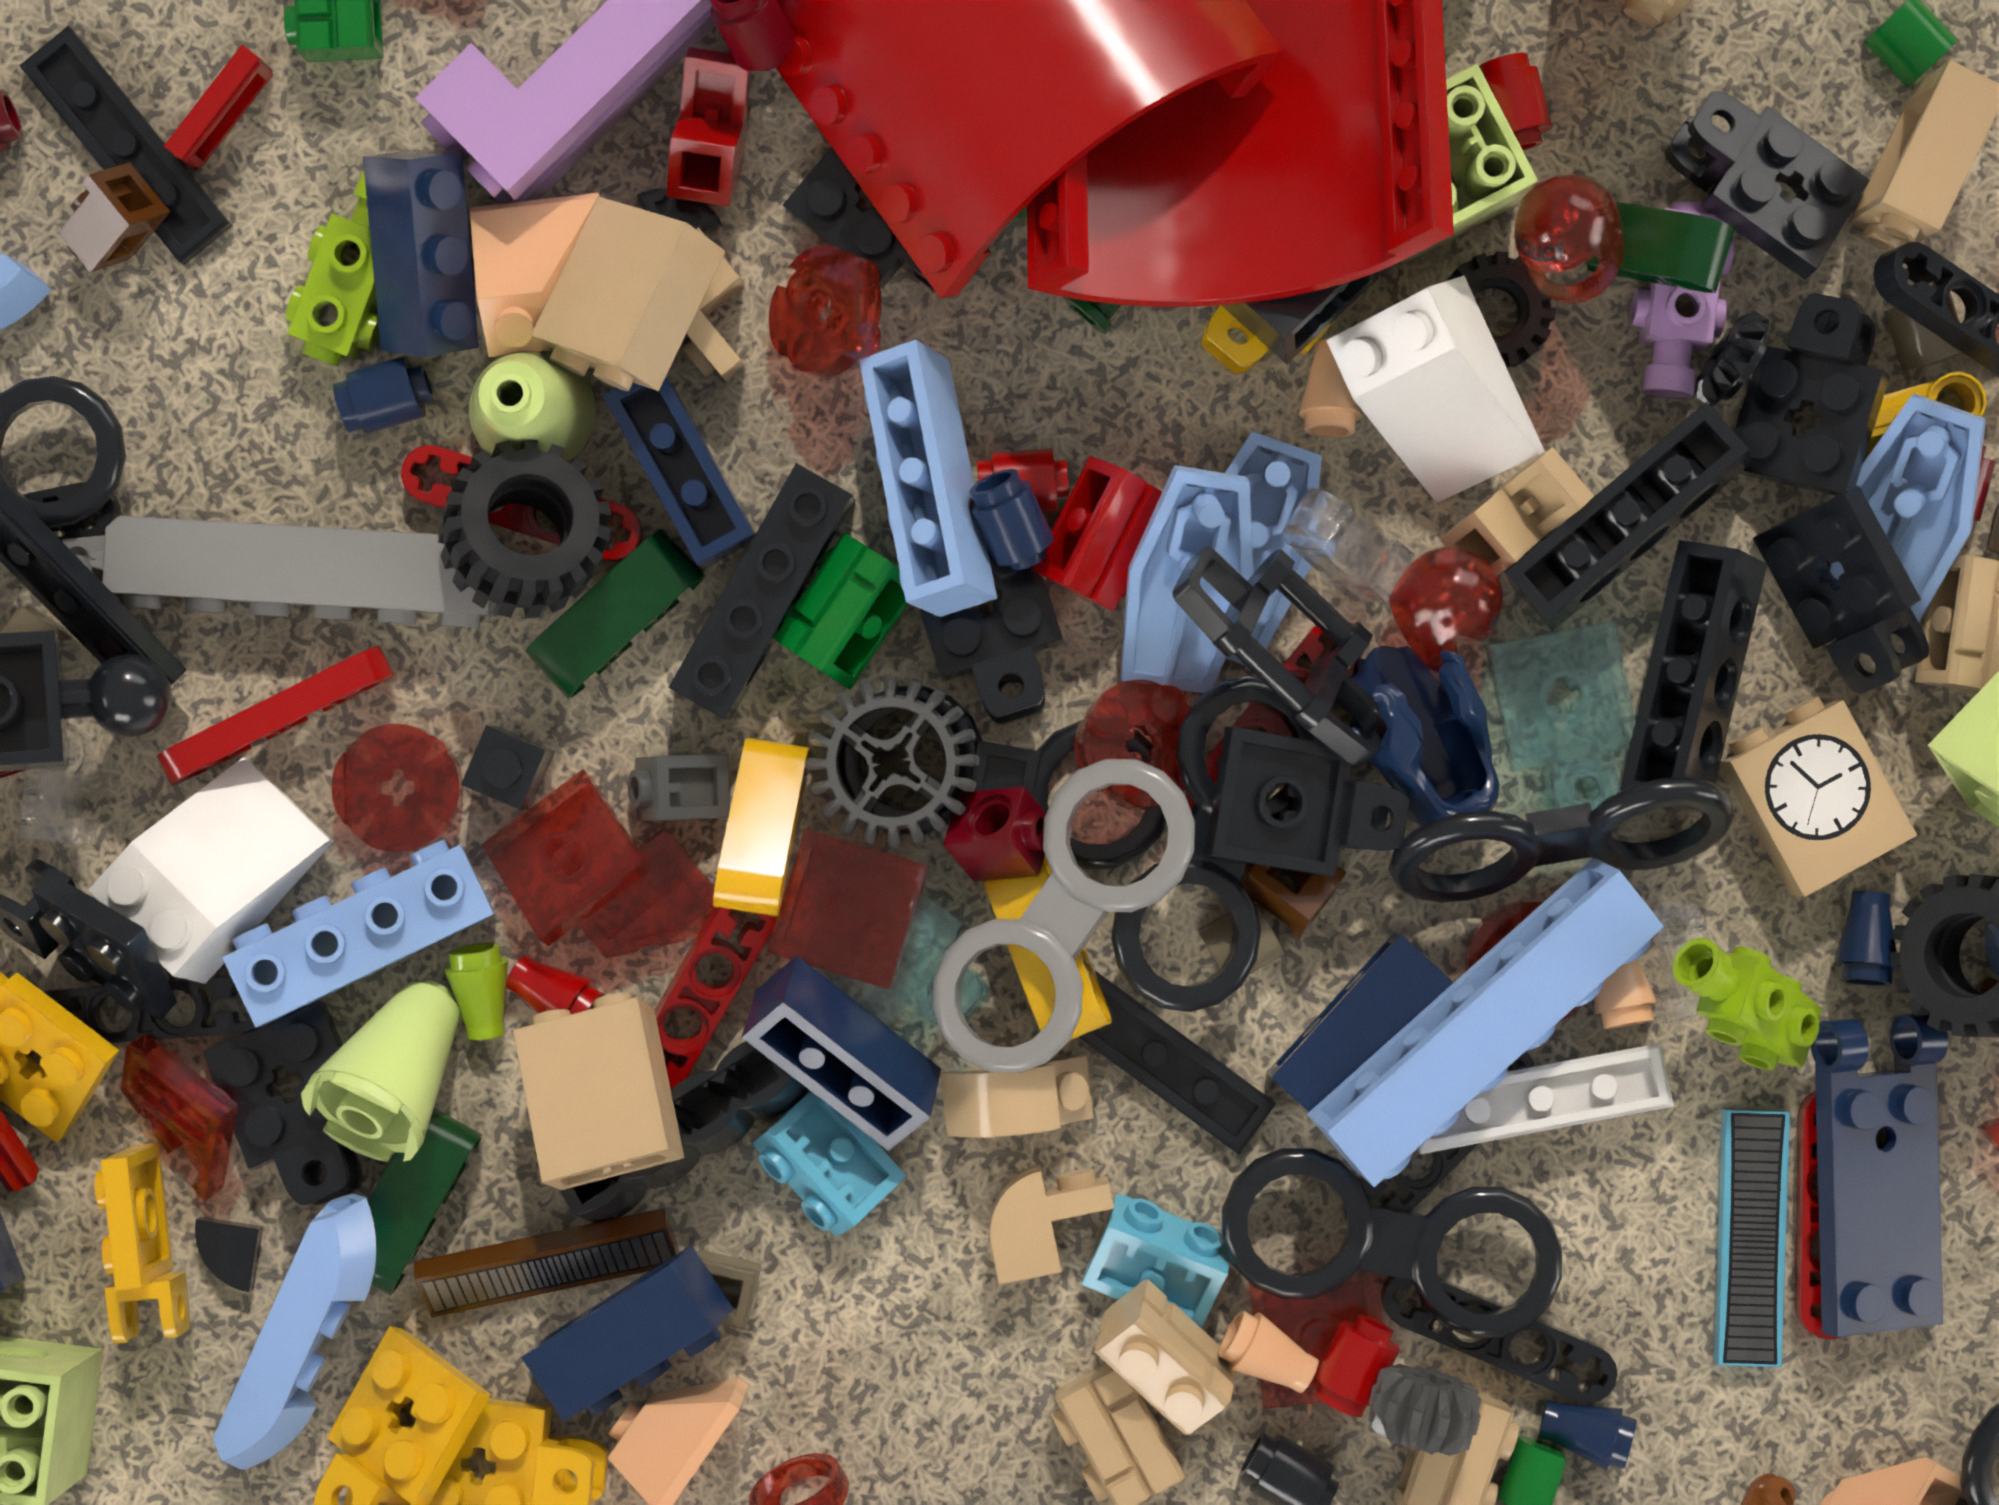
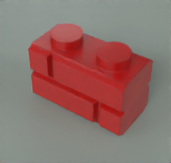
(1099, 533)

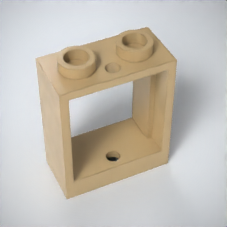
(1927, 157)

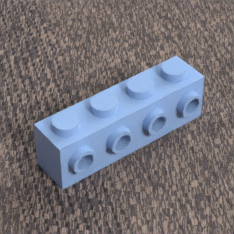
(926, 479)
(358, 935)

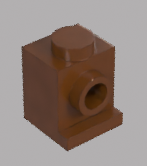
(112, 217)
(1293, 908)

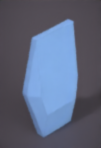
(1278, 482)
(1925, 489)
(1158, 636)

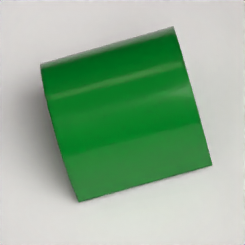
(1910, 41)
(1532, 1473)

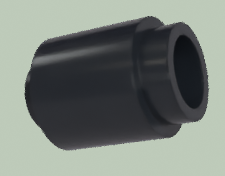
(1288, 1473)

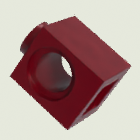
(997, 834)

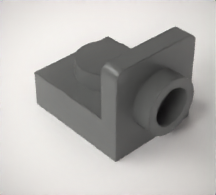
(680, 787)

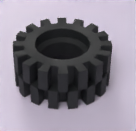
(1533, 306)

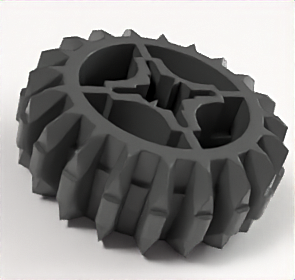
(847, 730)

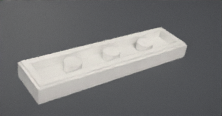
(1562, 1097)

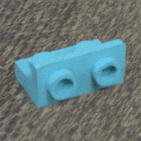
(827, 1164)
(1151, 1244)

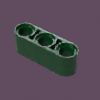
(1672, 248)
(613, 612)
(413, 1192)

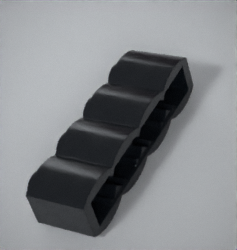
(711, 1116)

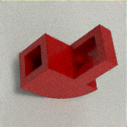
(710, 130)

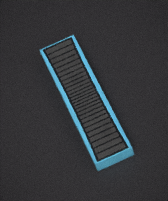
(1751, 1237)

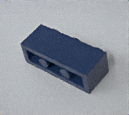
(421, 252)
(682, 471)
(1359, 1021)
(842, 1053)
(629, 1336)

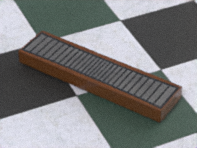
(545, 1262)

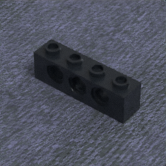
(1629, 516)
(760, 592)
(1695, 664)

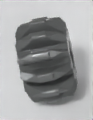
(1424, 1409)

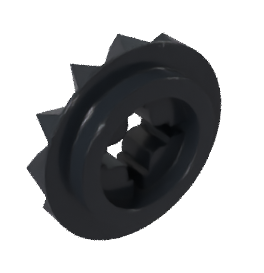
(1733, 359)

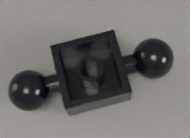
(123, 696)

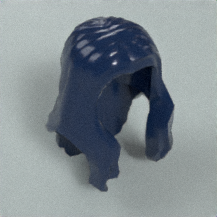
(1434, 735)

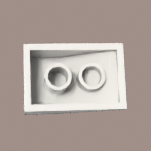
(1438, 389)
(212, 869)

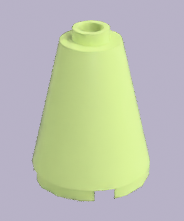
(553, 408)
(388, 1074)

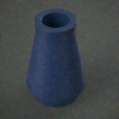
(1867, 941)
(1590, 1432)

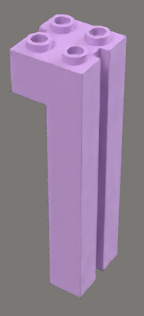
(538, 132)

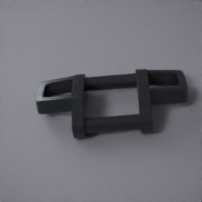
(1326, 681)

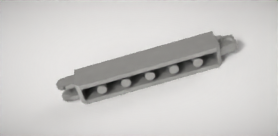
(277, 569)

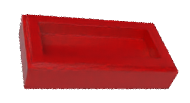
(219, 108)

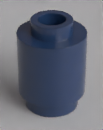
(383, 395)
(1010, 520)

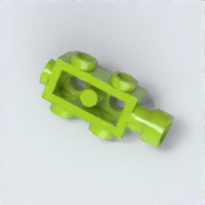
(344, 286)
(1749, 1003)

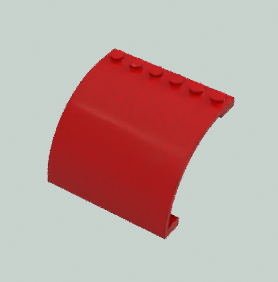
(981, 104)
(1269, 193)

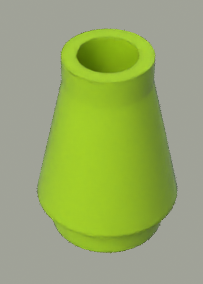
(479, 986)

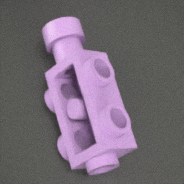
(1673, 334)

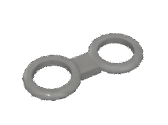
(1063, 915)

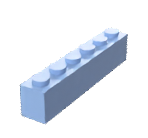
(1486, 1021)

